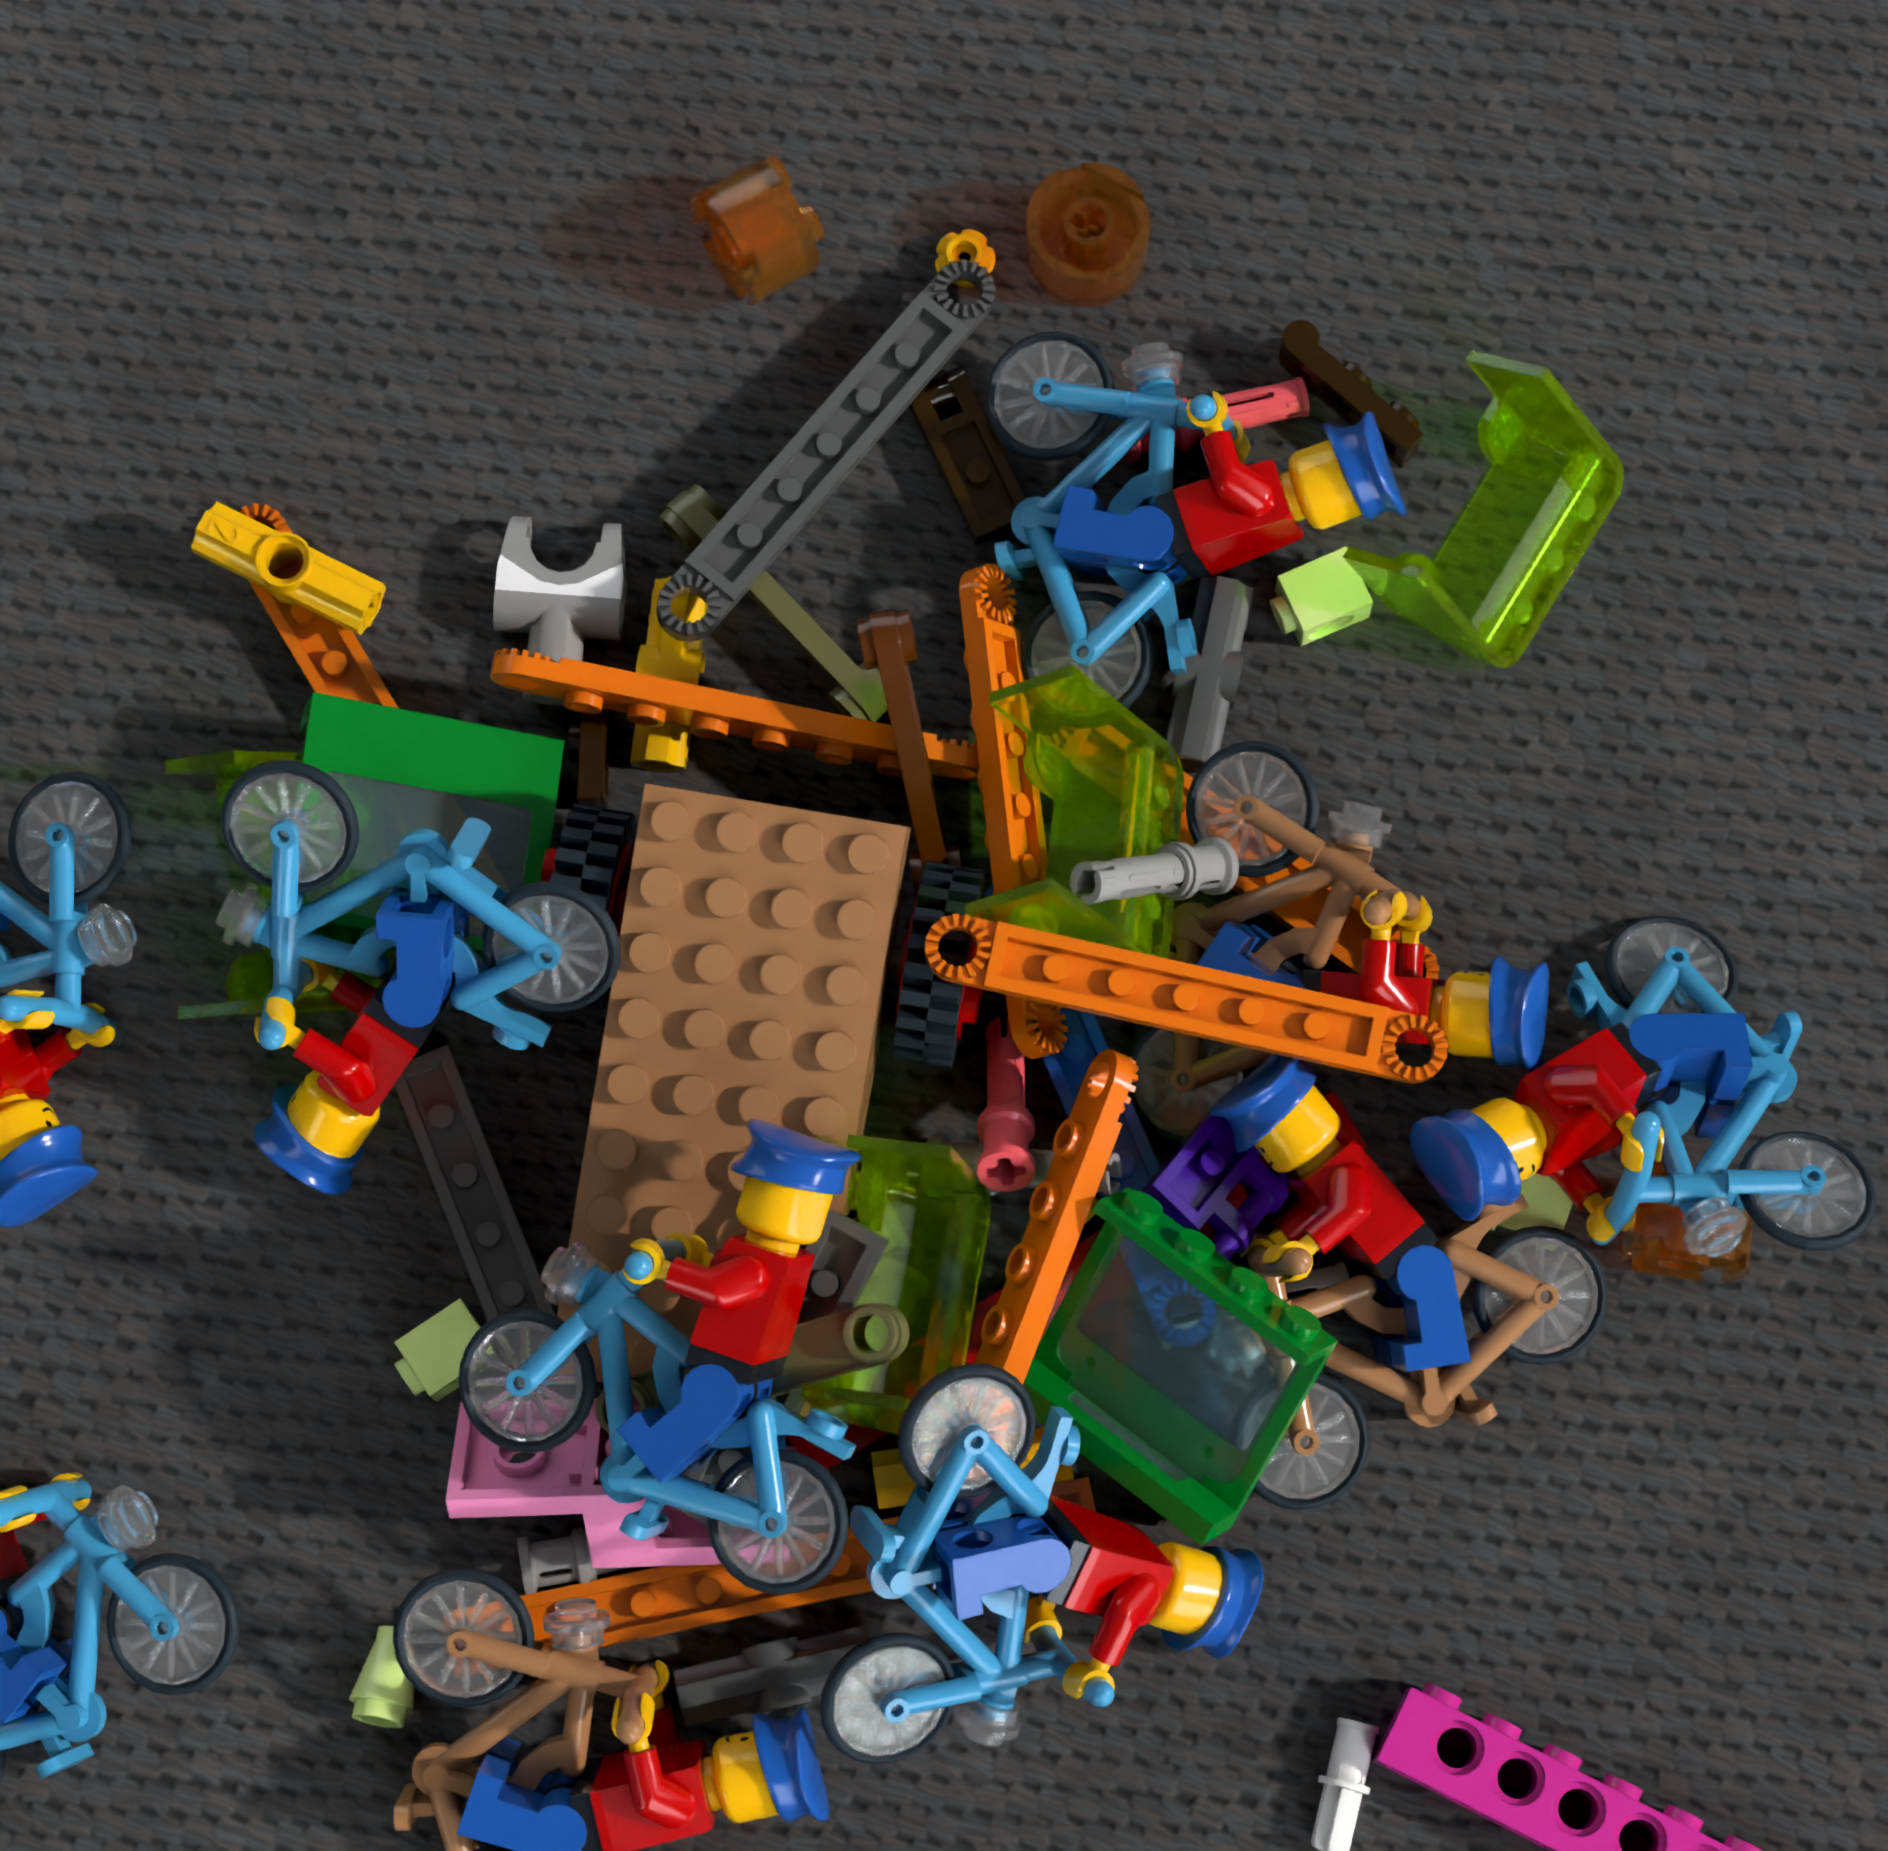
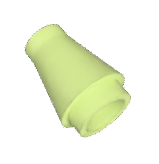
(382, 1690)

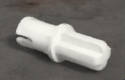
(1343, 1785)

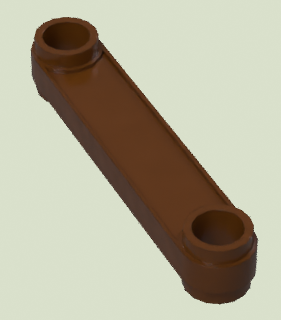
(890, 644)

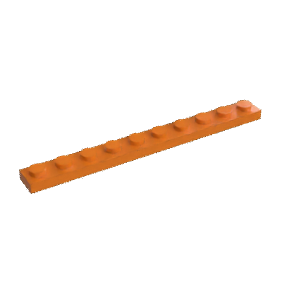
(698, 1596)

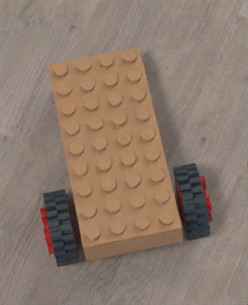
(742, 996)

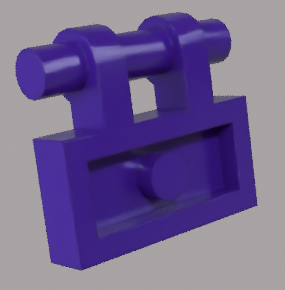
(1204, 1173)

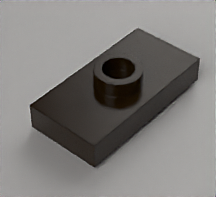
(590, 747)

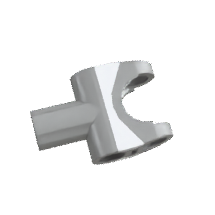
(559, 606)

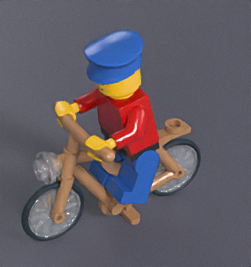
(1269, 813)
(1532, 1292)
(472, 1640)

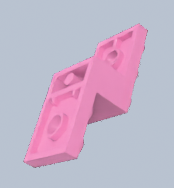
(564, 1484)

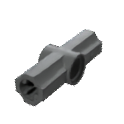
(1212, 675)
(762, 1677)

